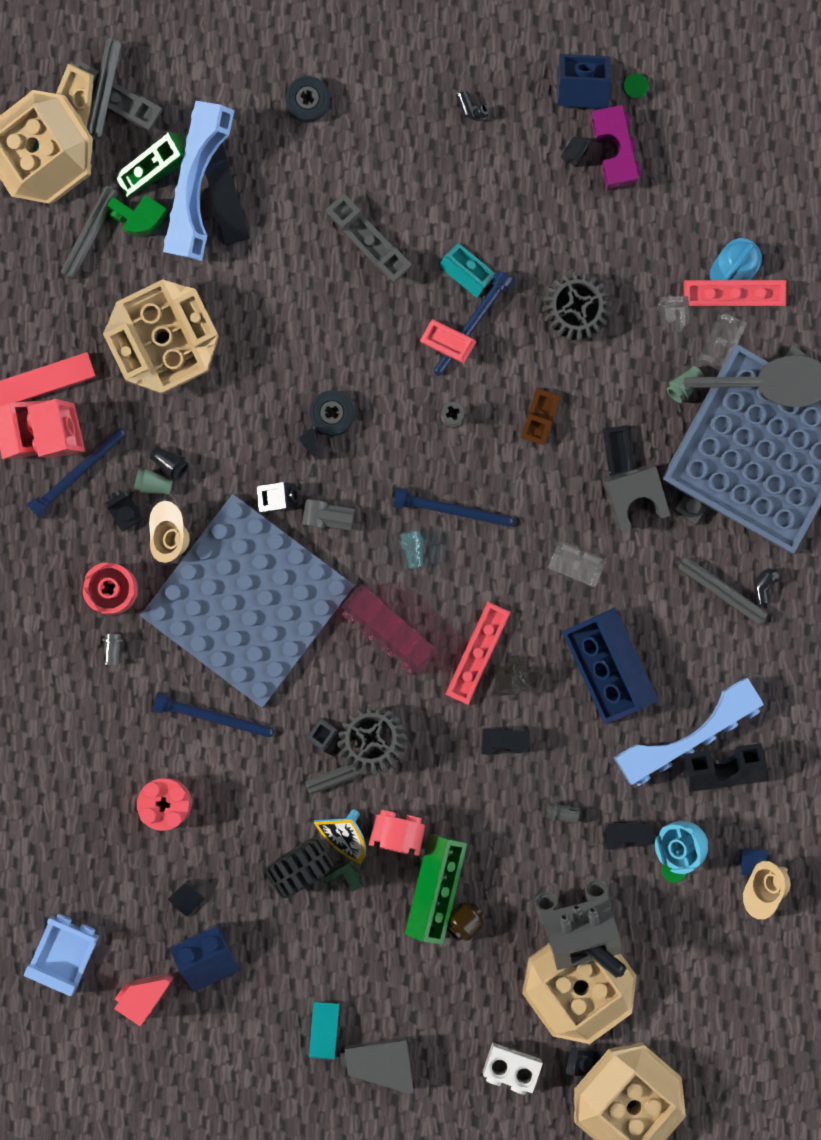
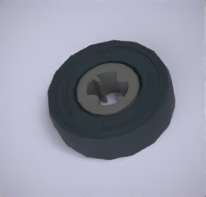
(295, 102)
(332, 426)

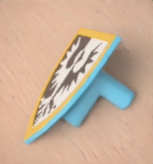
(344, 836)

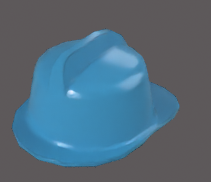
(737, 261)

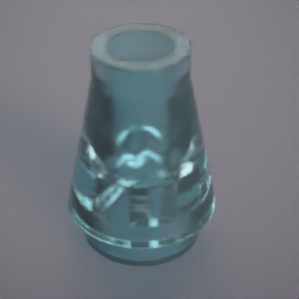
(412, 547)

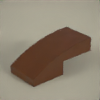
(540, 416)

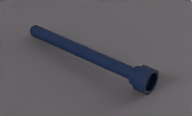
(500, 284)
(404, 499)
(41, 505)
(165, 704)

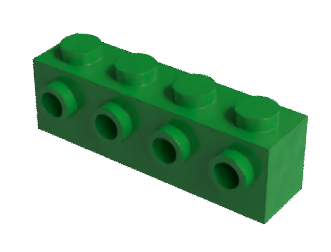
(435, 889)

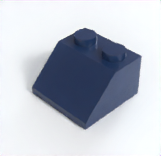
(584, 81)
(204, 958)

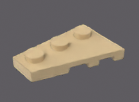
(78, 88)

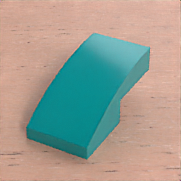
(324, 1031)

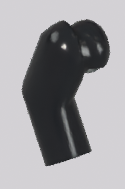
(471, 110)
(762, 584)

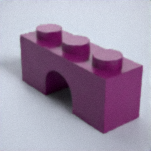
(612, 125)

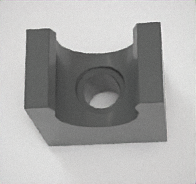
(634, 484)

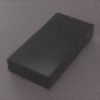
(618, 449)

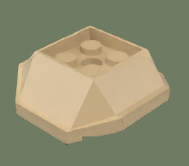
(62, 151)
(154, 310)
(573, 1014)
(625, 1076)

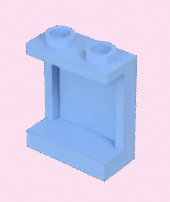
(62, 954)

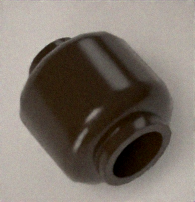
(465, 921)

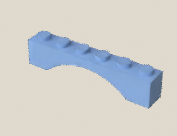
(207, 131)
(733, 705)

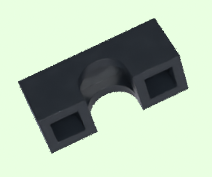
(743, 767)

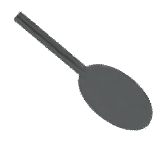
(784, 381)

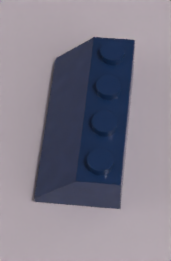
(610, 666)

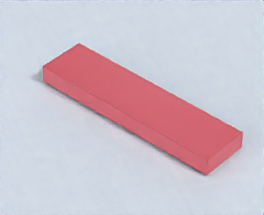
(735, 292)
(46, 379)
(477, 653)

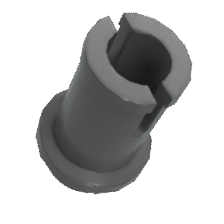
(112, 648)
(562, 813)

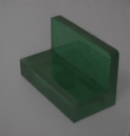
(349, 872)

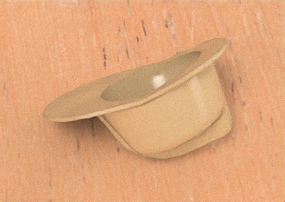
(167, 532)
(765, 889)

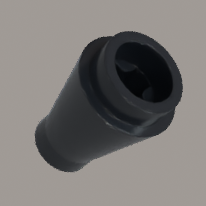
(170, 463)

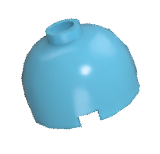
(681, 846)

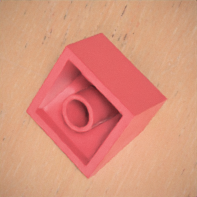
(55, 429)
(15, 432)
(141, 997)

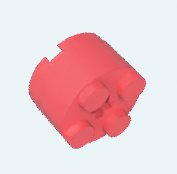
(96, 585)
(152, 813)
(397, 833)

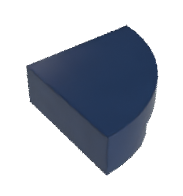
(750, 859)

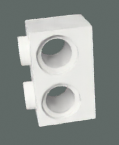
(515, 1061)

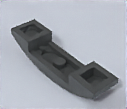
(126, 104)
(368, 238)

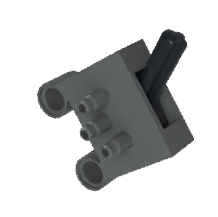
(582, 930)

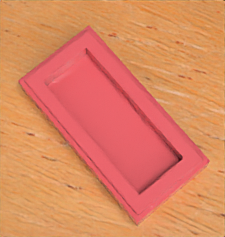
(448, 341)

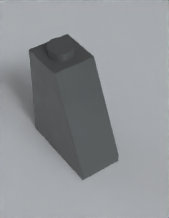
(380, 1063)

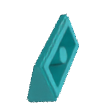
(467, 270)

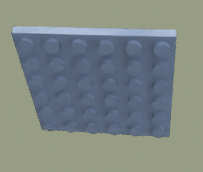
(752, 457)
(247, 600)

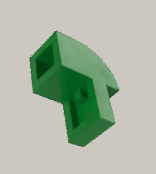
(143, 220)

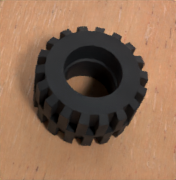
(300, 867)

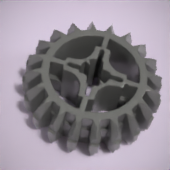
(580, 317)
(380, 723)

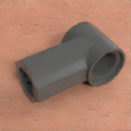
(321, 515)

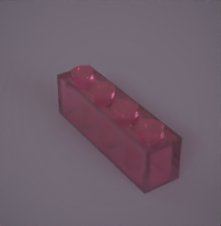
(389, 629)

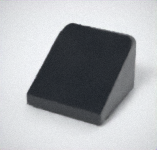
(576, 150)
(309, 441)
(325, 736)
(186, 898)

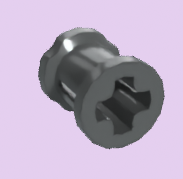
(455, 407)

